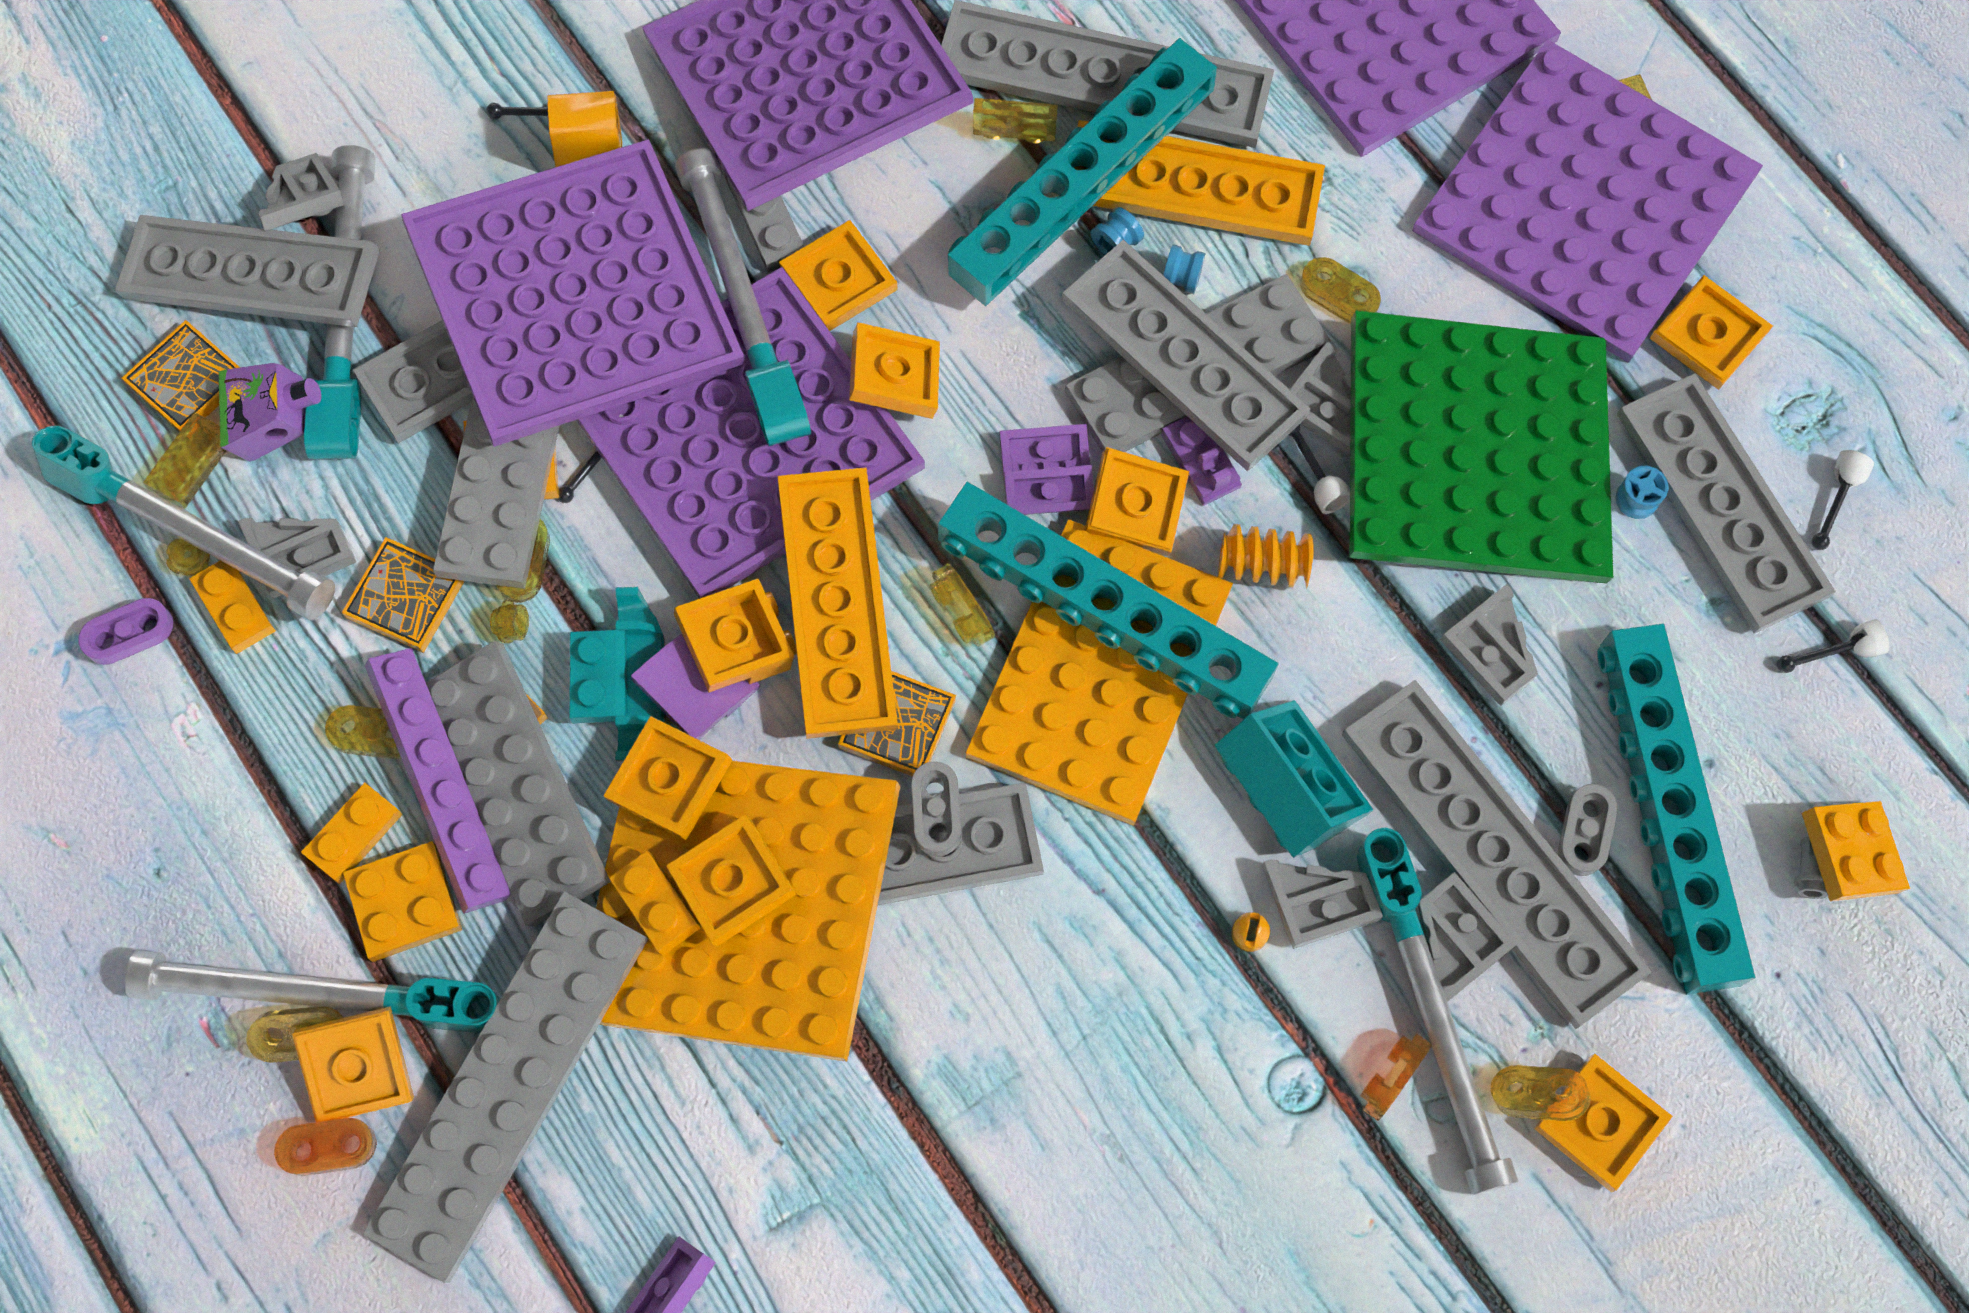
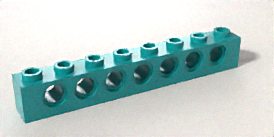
(987, 273)
(1094, 578)
(1649, 652)

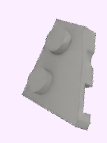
(299, 191)
(1327, 393)
(300, 544)
(1493, 646)
(1320, 901)
(1460, 935)

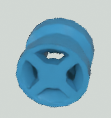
(1119, 227)
(1184, 268)
(1648, 483)

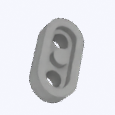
(936, 810)
(1588, 832)

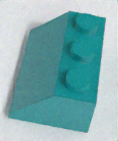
(1292, 777)

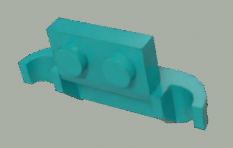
(603, 670)

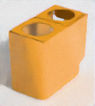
(583, 125)

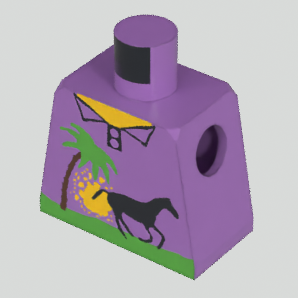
(263, 408)

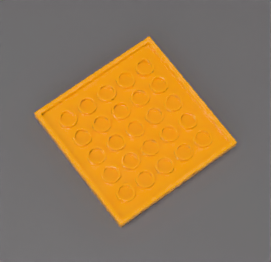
(801, 967)

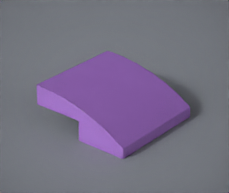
(1047, 469)
(680, 692)

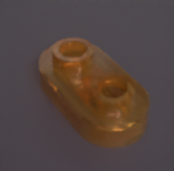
(1383, 1091)
(327, 1146)

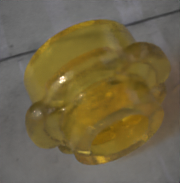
(188, 566)
(509, 622)

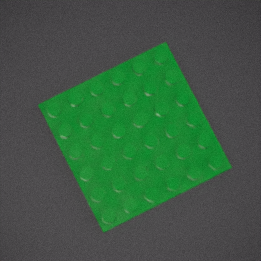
(1479, 448)

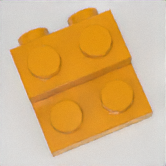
(736, 636)

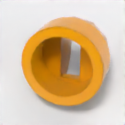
(1240, 931)

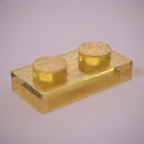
(1014, 120)
(187, 461)

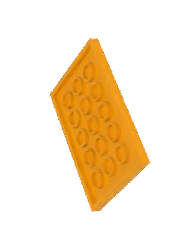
(1087, 713)

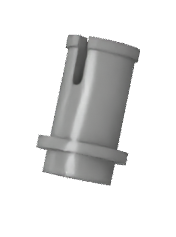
(1810, 879)

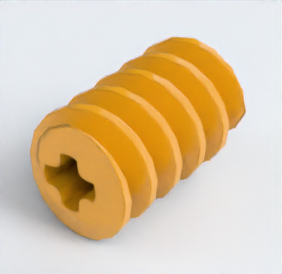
(1266, 555)

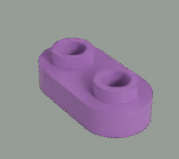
(127, 629)

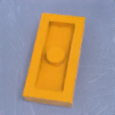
(232, 605)
(352, 832)
(655, 902)

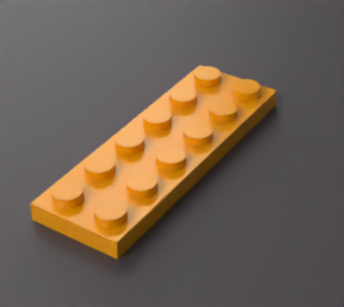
(1221, 189)
(837, 603)

